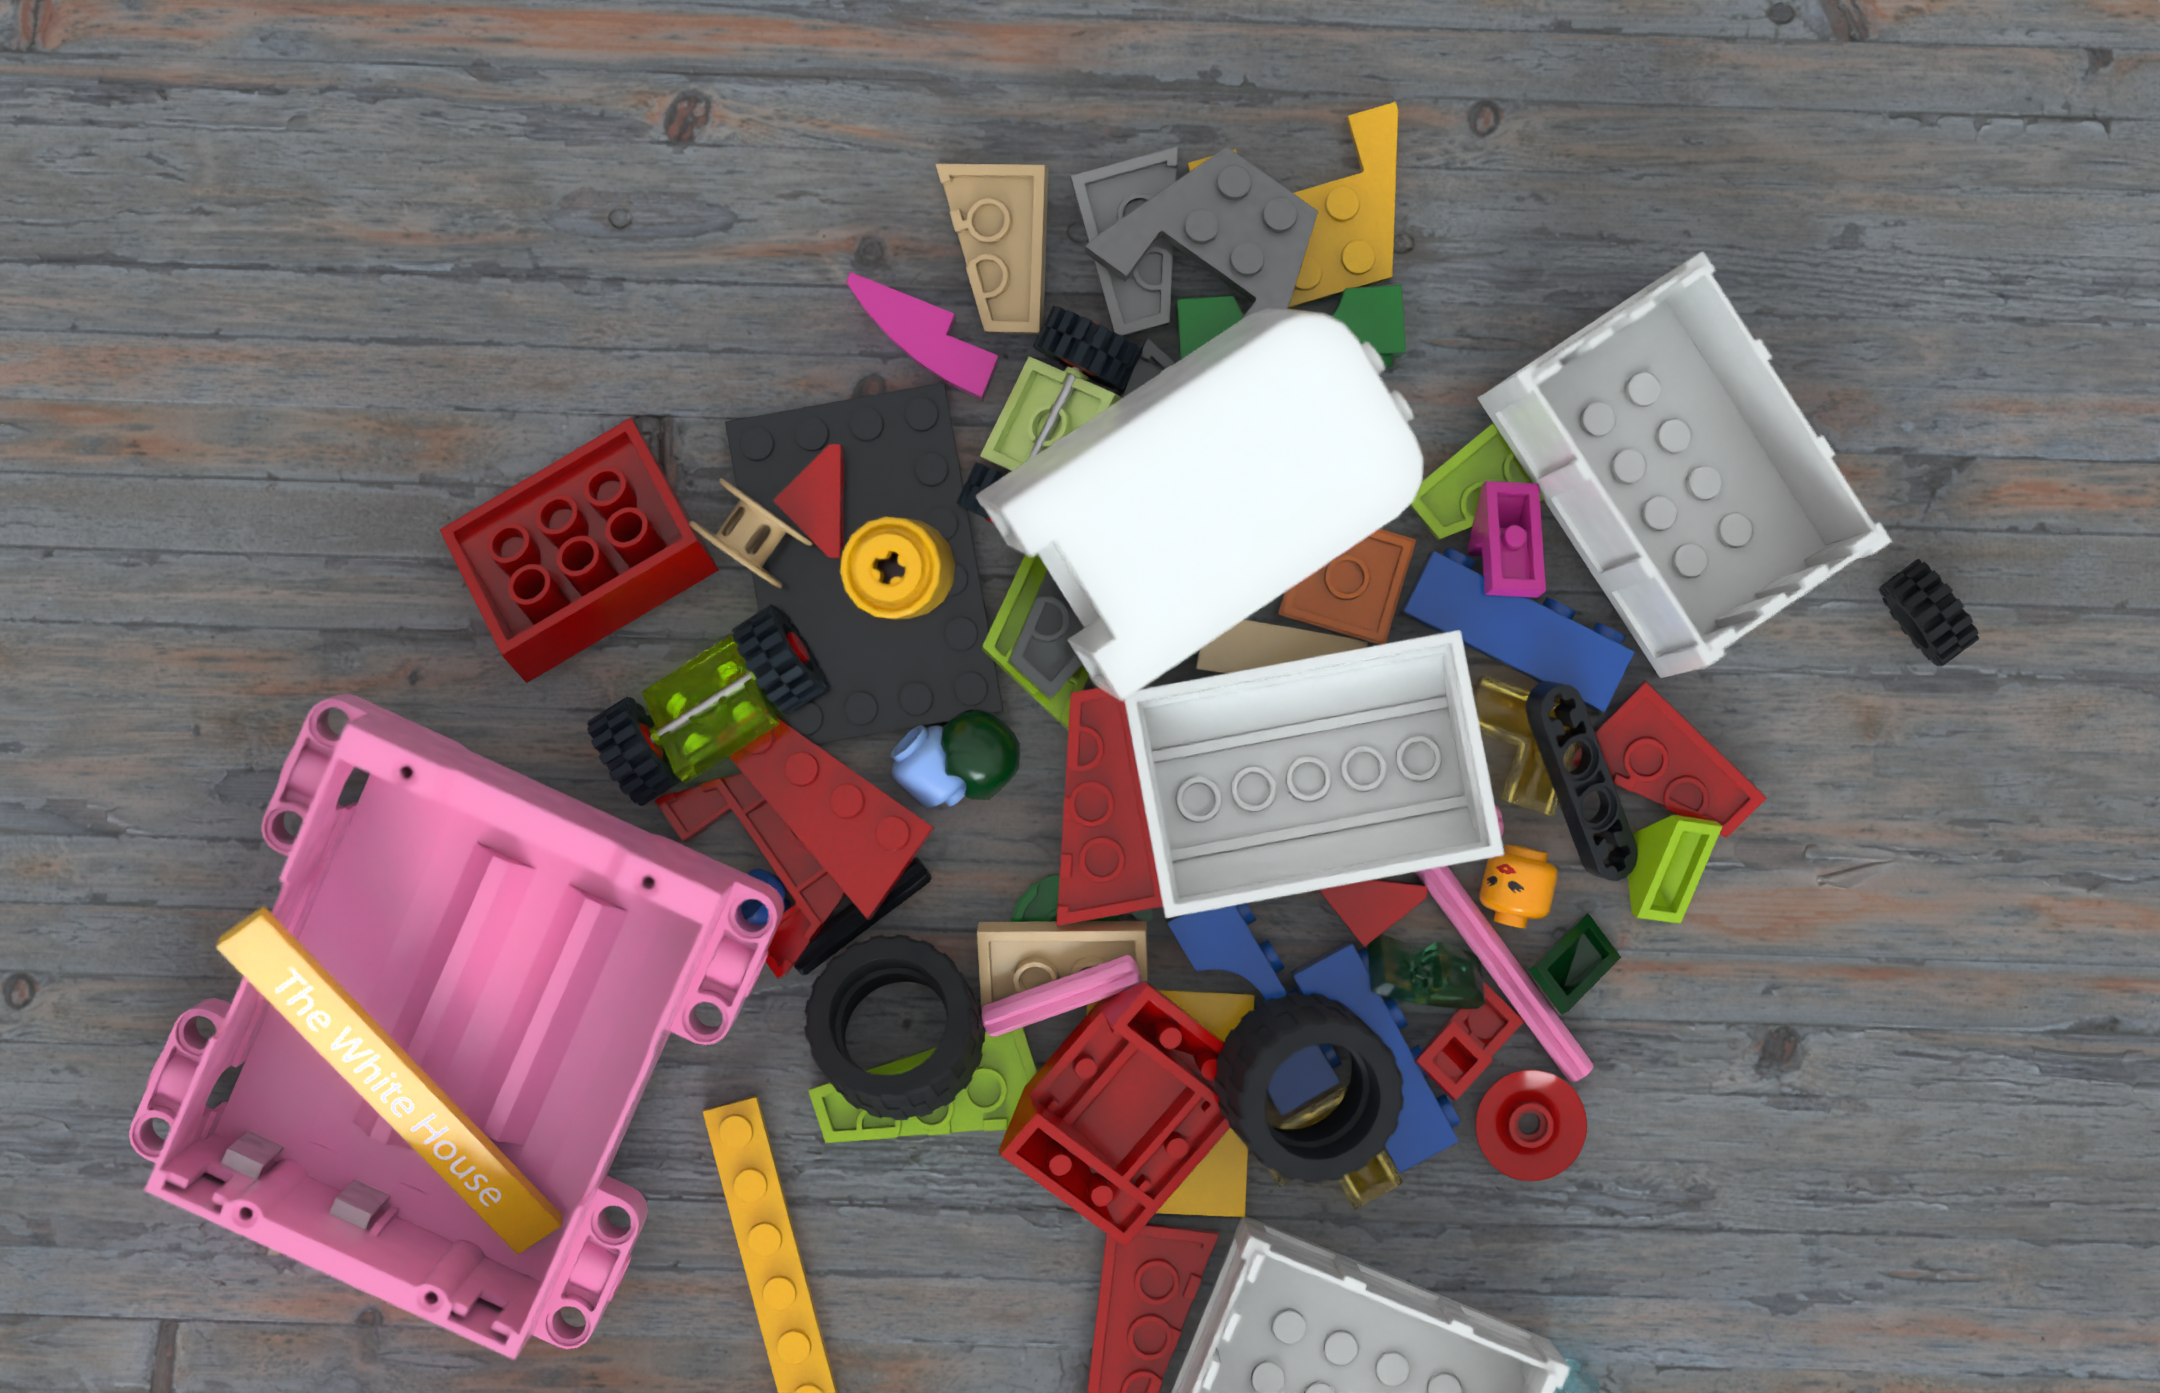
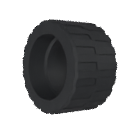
(860, 972)
(1347, 1135)

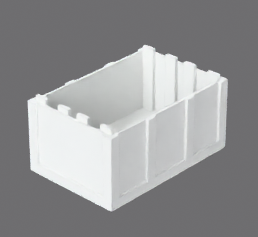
(1682, 469)
(1324, 1323)

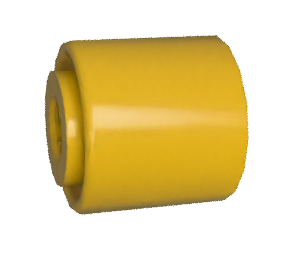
(920, 550)

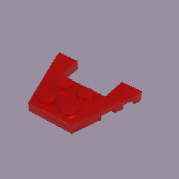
(797, 868)

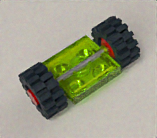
(707, 707)

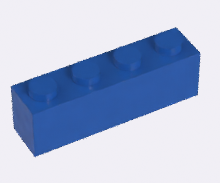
(1517, 630)

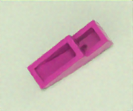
(925, 337)

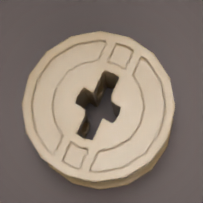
(750, 534)

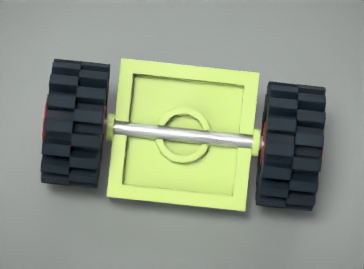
(1053, 401)

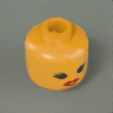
(1518, 885)

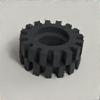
(1929, 613)

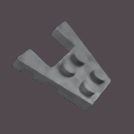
(1226, 221)

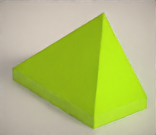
(1669, 866)

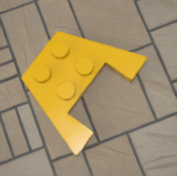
(1355, 214)

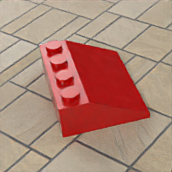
(577, 551)

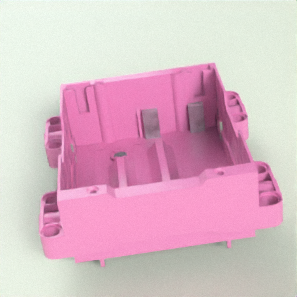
(517, 962)

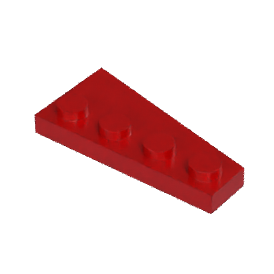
(837, 814)

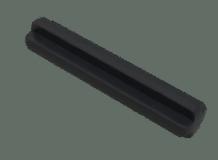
(851, 922)

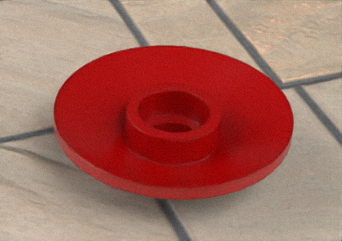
(1554, 1141)

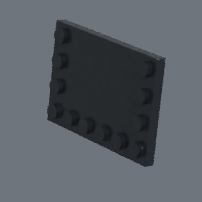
(898, 466)

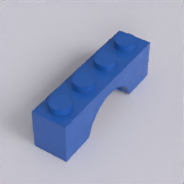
(1223, 942)
(1425, 1120)

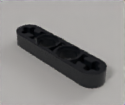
(1588, 777)

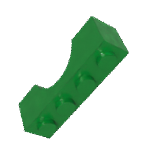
(1368, 312)

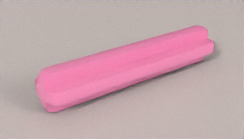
(1060, 996)

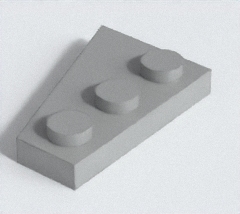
(1105, 198)

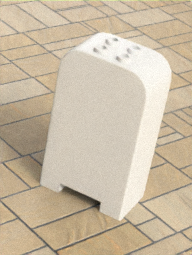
(1212, 490)

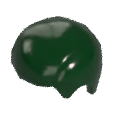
(980, 752)

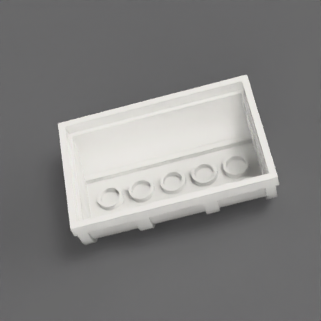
(1313, 774)

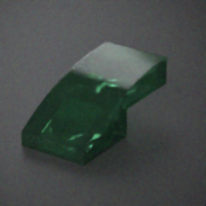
(1430, 977)

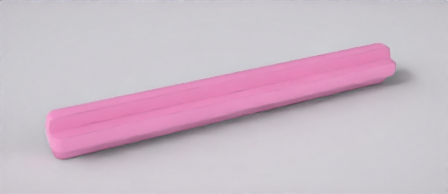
(1507, 972)

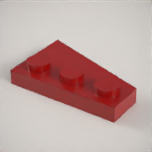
(1672, 763)

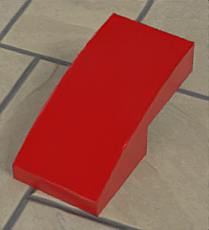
(1467, 1043)

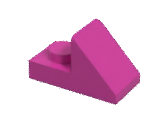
(1509, 539)

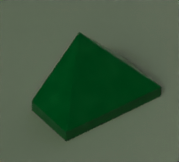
(1573, 964)

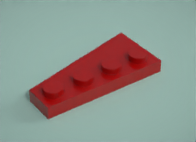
(1105, 831)
(1145, 1305)

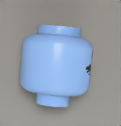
(921, 768)

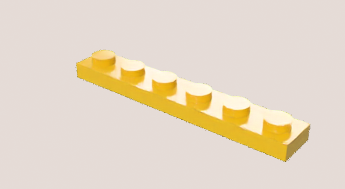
(769, 1247)

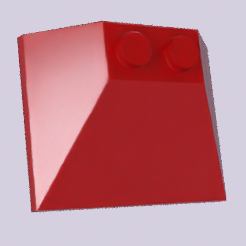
(1121, 1111)

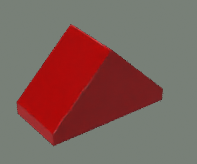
(817, 500)
(1373, 905)

